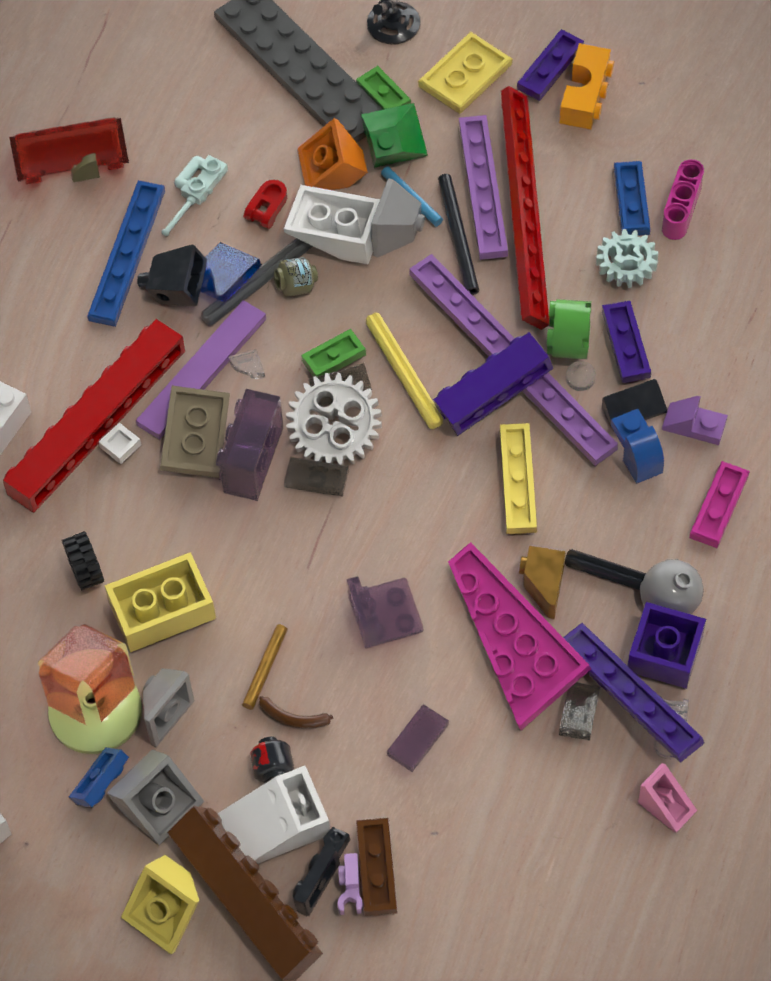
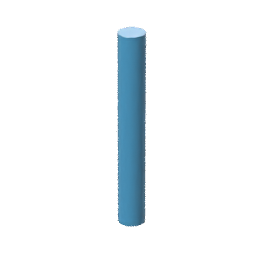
(426, 209)

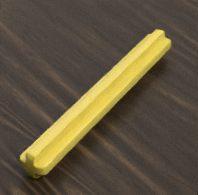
(404, 371)

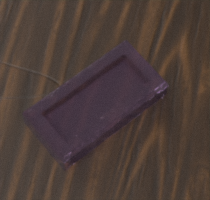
(417, 738)

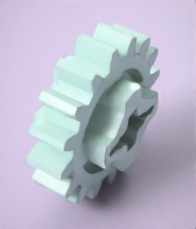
(627, 258)

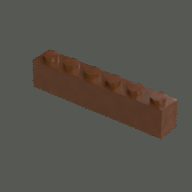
(245, 892)

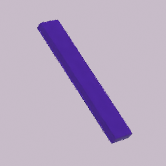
(635, 695)

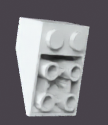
(277, 816)

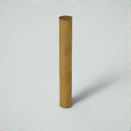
(264, 667)

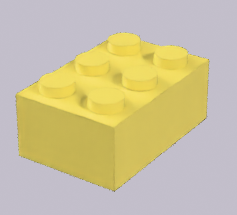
(160, 602)

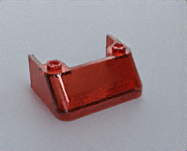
(64, 146)

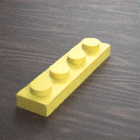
(518, 478)

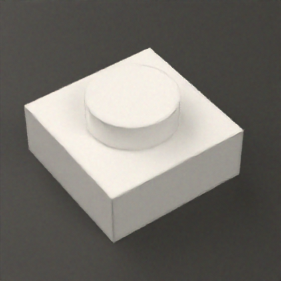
(120, 443)

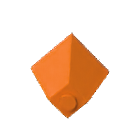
(331, 158)

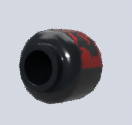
(271, 759)

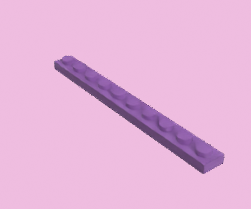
(493, 338)

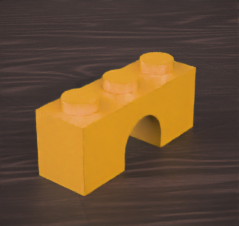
(581, 104)

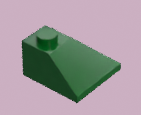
(394, 135)

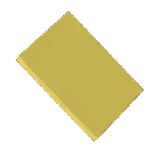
(465, 72)

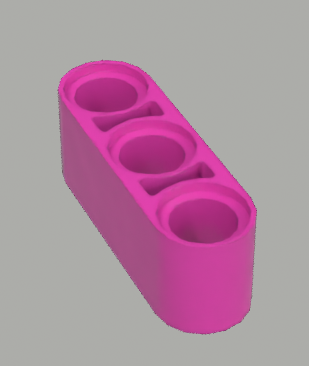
(687, 187)

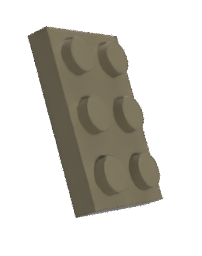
(194, 431)

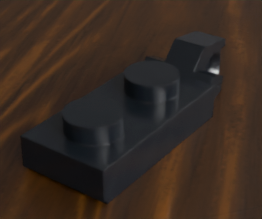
(320, 871)

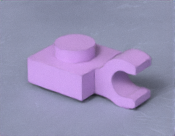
(350, 877)

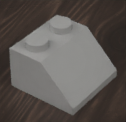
(155, 795)

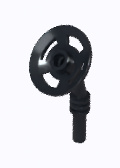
(393, 21)

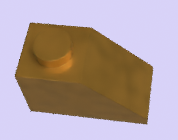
(543, 576)

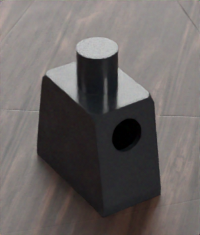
(175, 276)

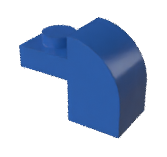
(641, 446)

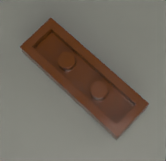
(376, 867)

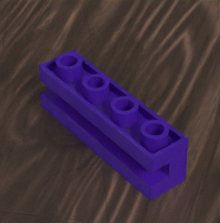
(493, 383)

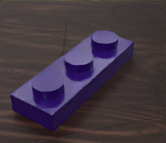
(549, 65)
(626, 341)

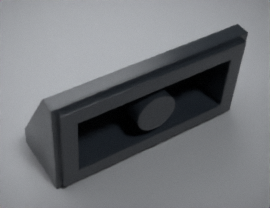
(644, 396)

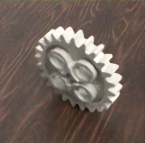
(323, 443)

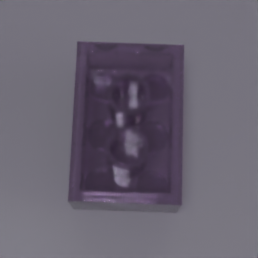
(250, 444)

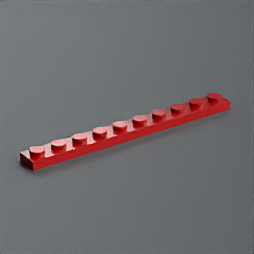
(525, 209)

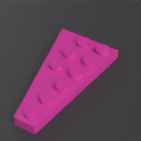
(523, 647)

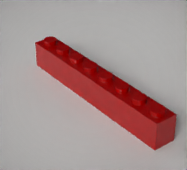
(93, 415)

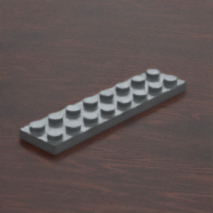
(298, 63)

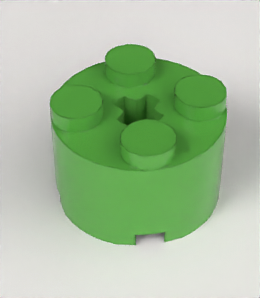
(570, 329)

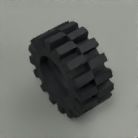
(83, 560)

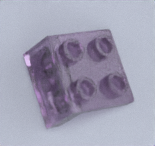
(384, 611)

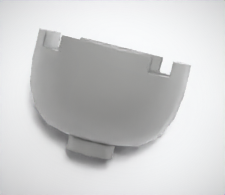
(673, 586)

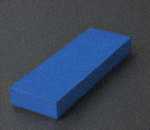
(632, 197)

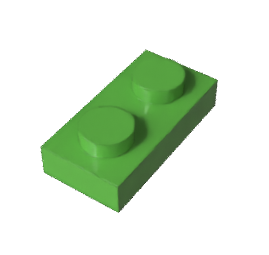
(382, 89)
(334, 354)

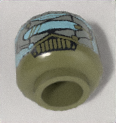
(295, 276)

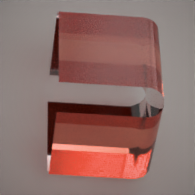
(88, 657)

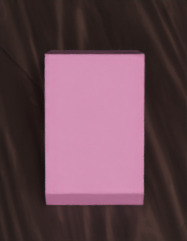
(666, 799)

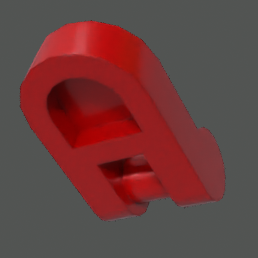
(270, 195)

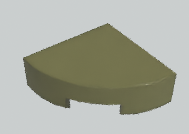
(86, 169)

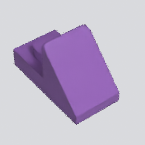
(689, 420)

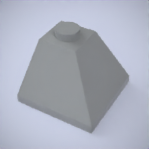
(395, 219)
(165, 702)

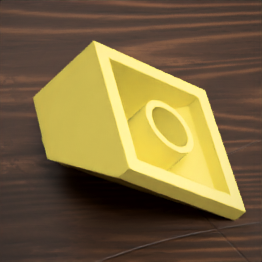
(162, 902)

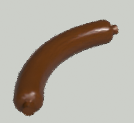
(291, 719)

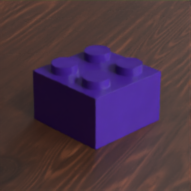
(666, 645)

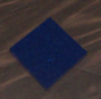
(227, 271)

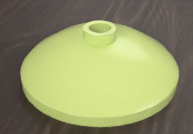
(96, 734)

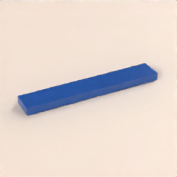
(126, 253)

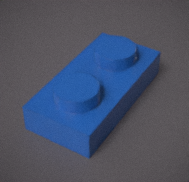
(99, 776)

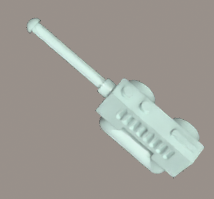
(199, 187)

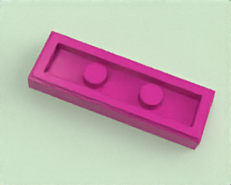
(719, 504)

